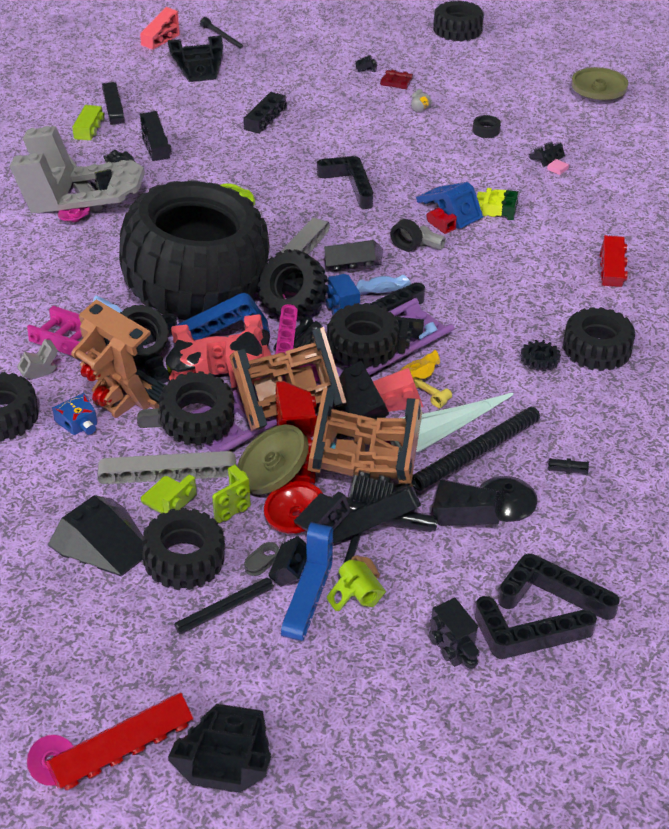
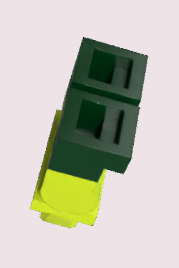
(498, 203)

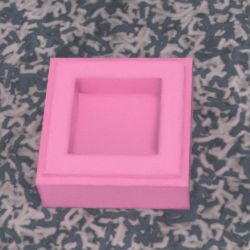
(558, 167)

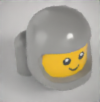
(420, 101)

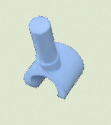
(430, 328)

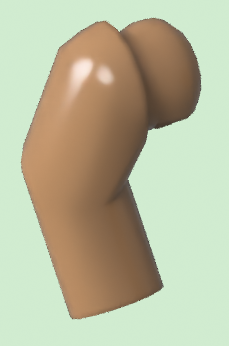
(369, 563)

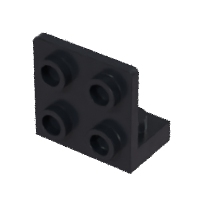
(324, 511)

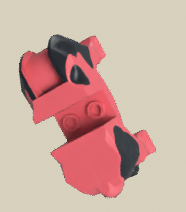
(213, 353)

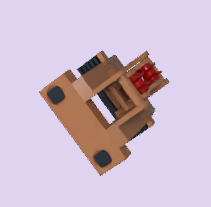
(114, 363)

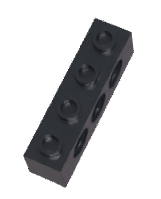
(265, 112)

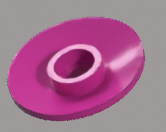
(73, 214)
(38, 753)

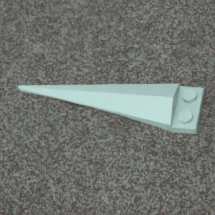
(442, 423)

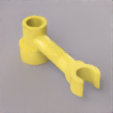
(438, 398)

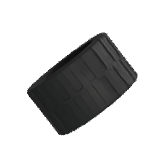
(156, 323)

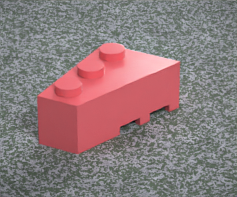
(161, 29)
(396, 389)

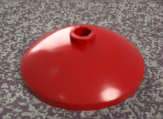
(286, 503)

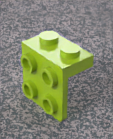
(170, 494)
(232, 498)

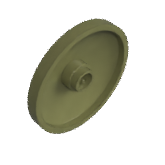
(599, 83)
(274, 458)

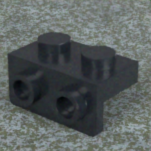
(548, 153)

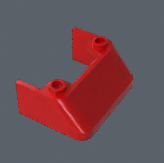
(295, 408)

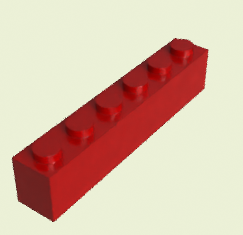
(119, 740)

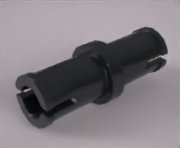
(568, 466)

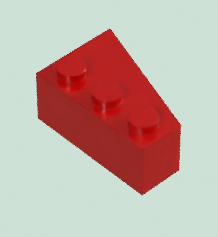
(613, 261)

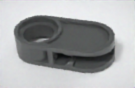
(149, 418)
(258, 562)

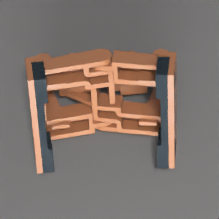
(282, 365)
(350, 456)

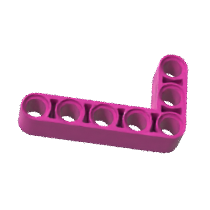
(286, 334)

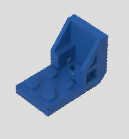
(457, 200)

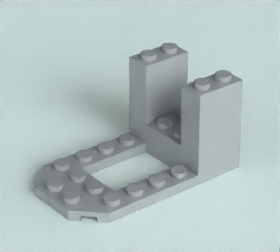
(48, 175)

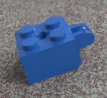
(341, 292)

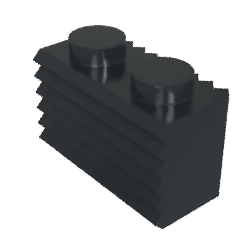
(369, 488)
(289, 561)

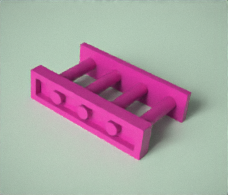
(67, 321)

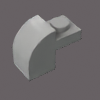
(39, 364)

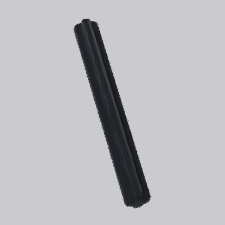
(223, 605)

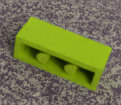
(88, 122)

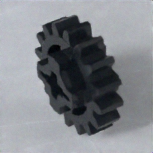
(540, 355)

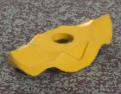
(423, 367)

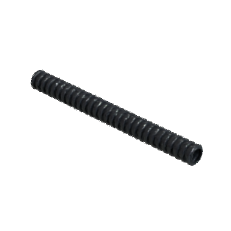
(474, 448)

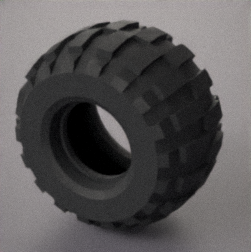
(192, 247)

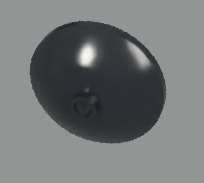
(519, 497)

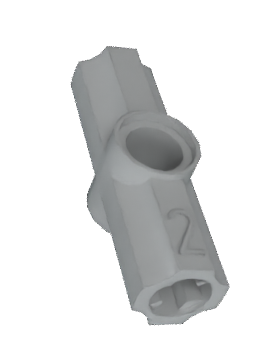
(429, 238)

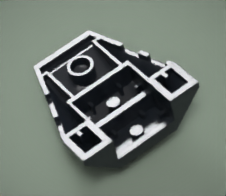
(198, 61)
(99, 535)
(224, 749)

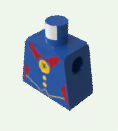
(76, 415)

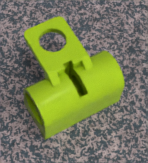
(358, 582)

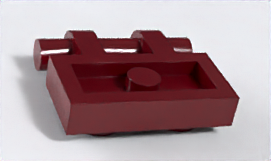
(396, 79)

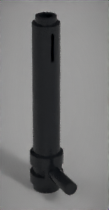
(408, 520)

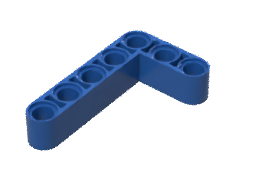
(223, 316)
(311, 581)

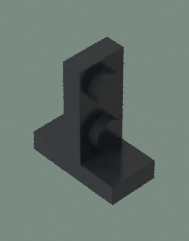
(102, 179)
(408, 329)

